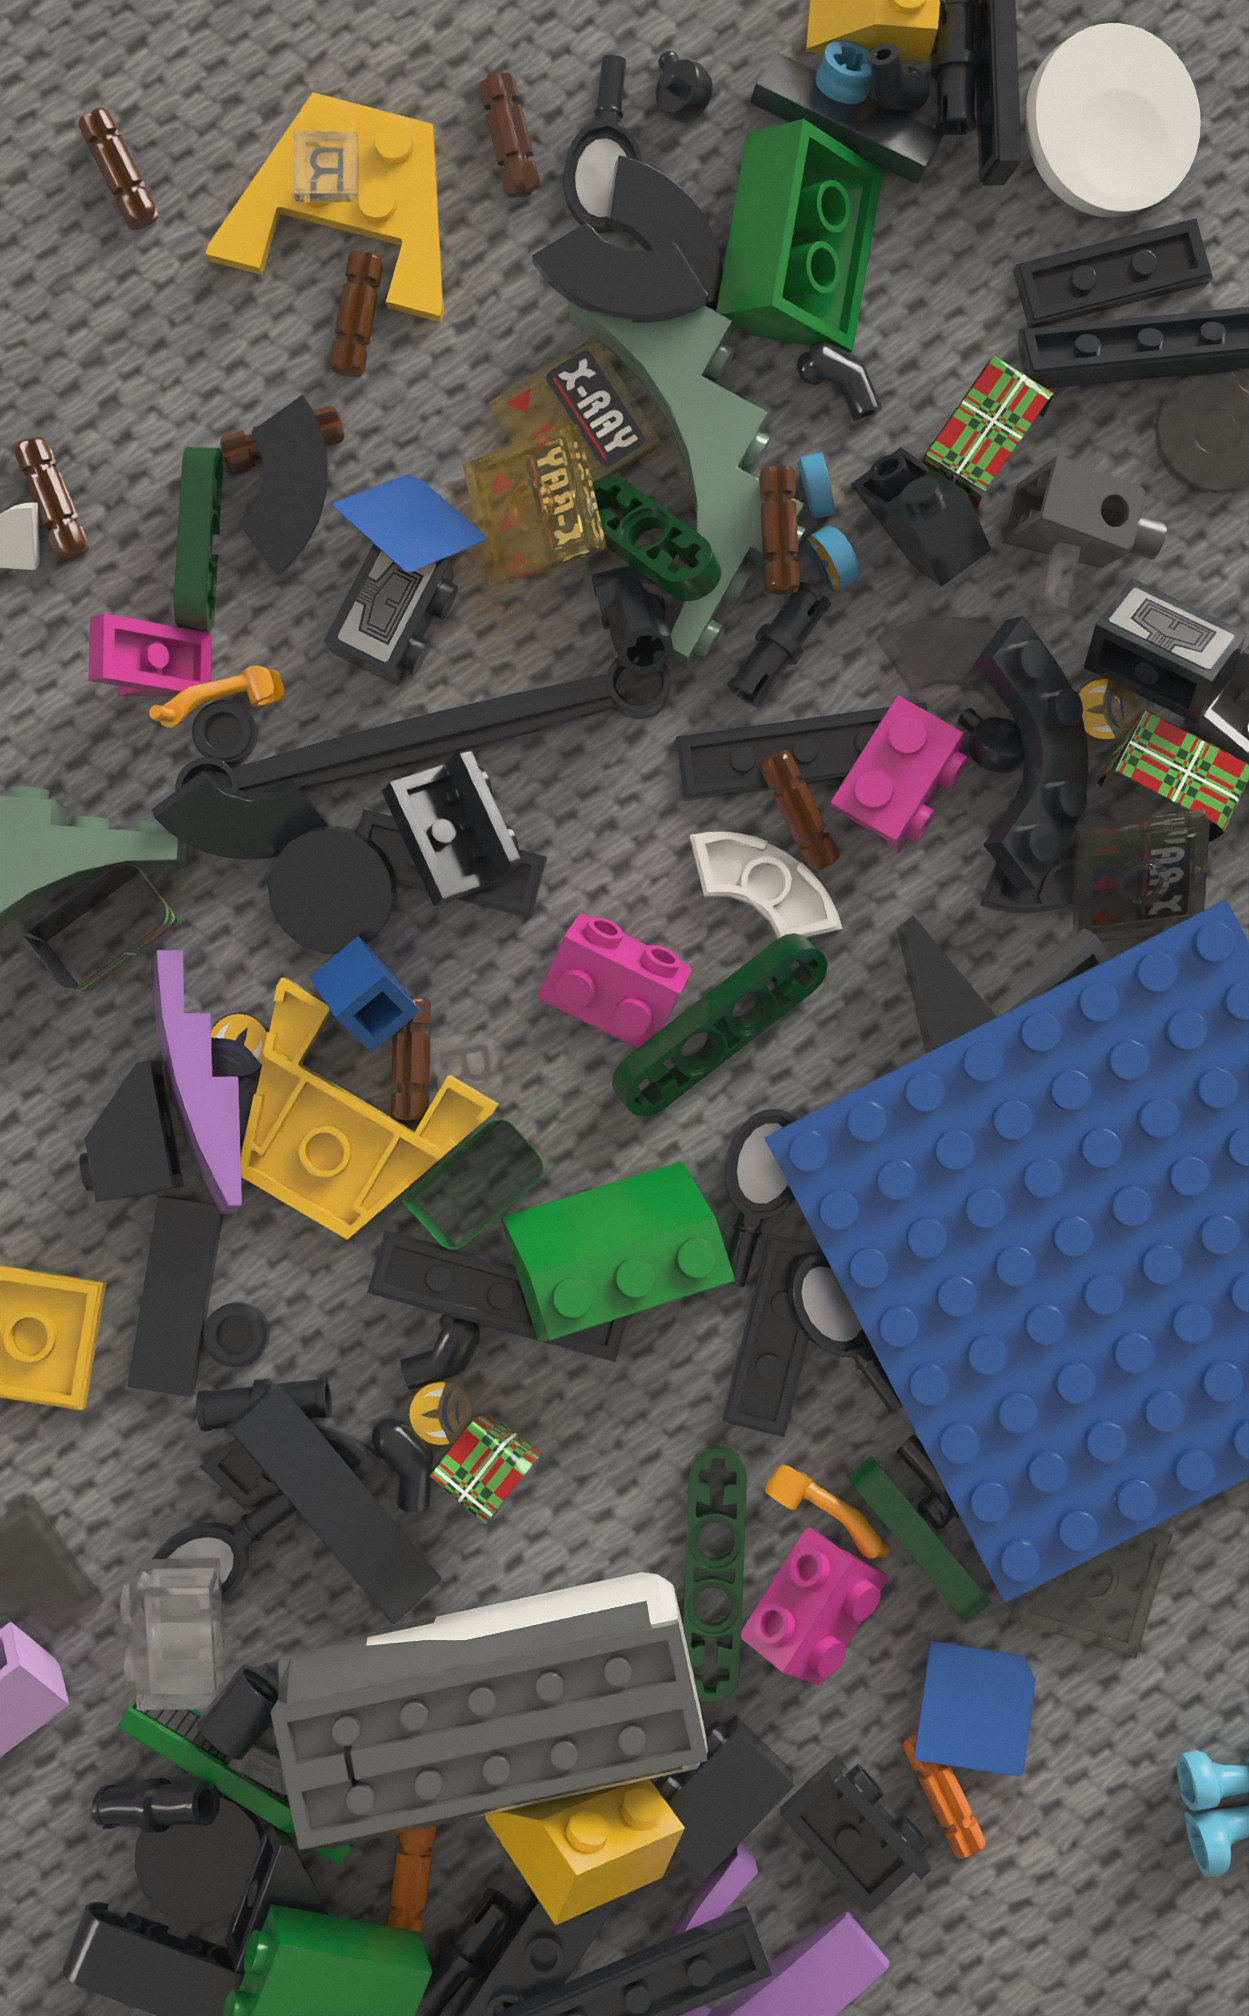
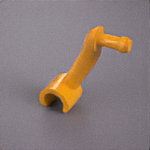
(260, 683)
(791, 1486)

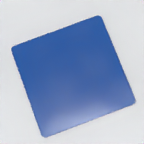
(409, 522)
(975, 1709)

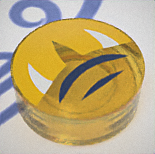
(1106, 710)
(440, 1412)

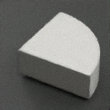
(20, 537)

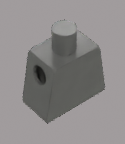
(1085, 510)

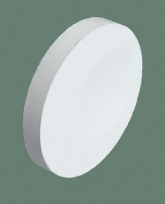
(1112, 120)

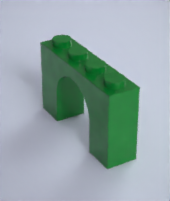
(329, 1968)

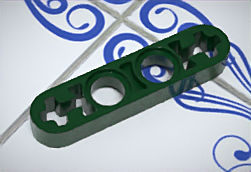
(714, 1016)
(719, 1572)

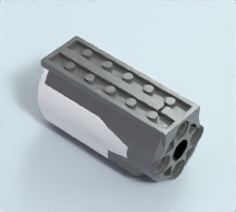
(487, 1711)

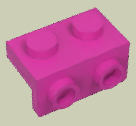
(901, 774)
(614, 980)
(814, 1608)

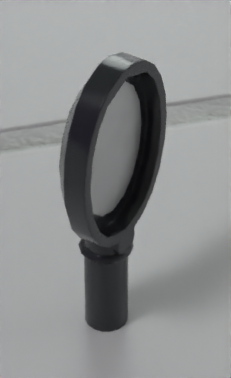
(595, 150)
(754, 1185)
(831, 1322)
(227, 1541)

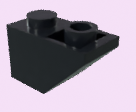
(923, 515)

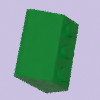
(799, 237)
(615, 1251)

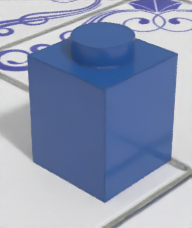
(364, 994)

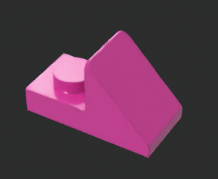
(147, 656)

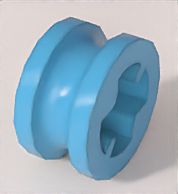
(844, 72)

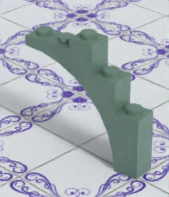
(716, 440)
(47, 857)

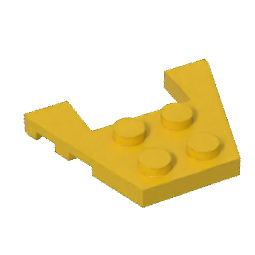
(394, 200)
(325, 1145)

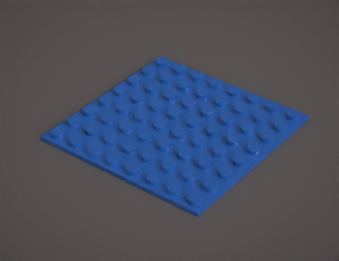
(1059, 1248)

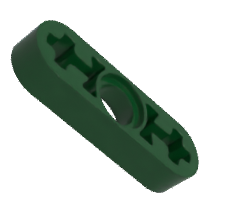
(196, 525)
(656, 560)
(918, 1539)

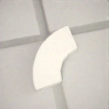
(767, 880)

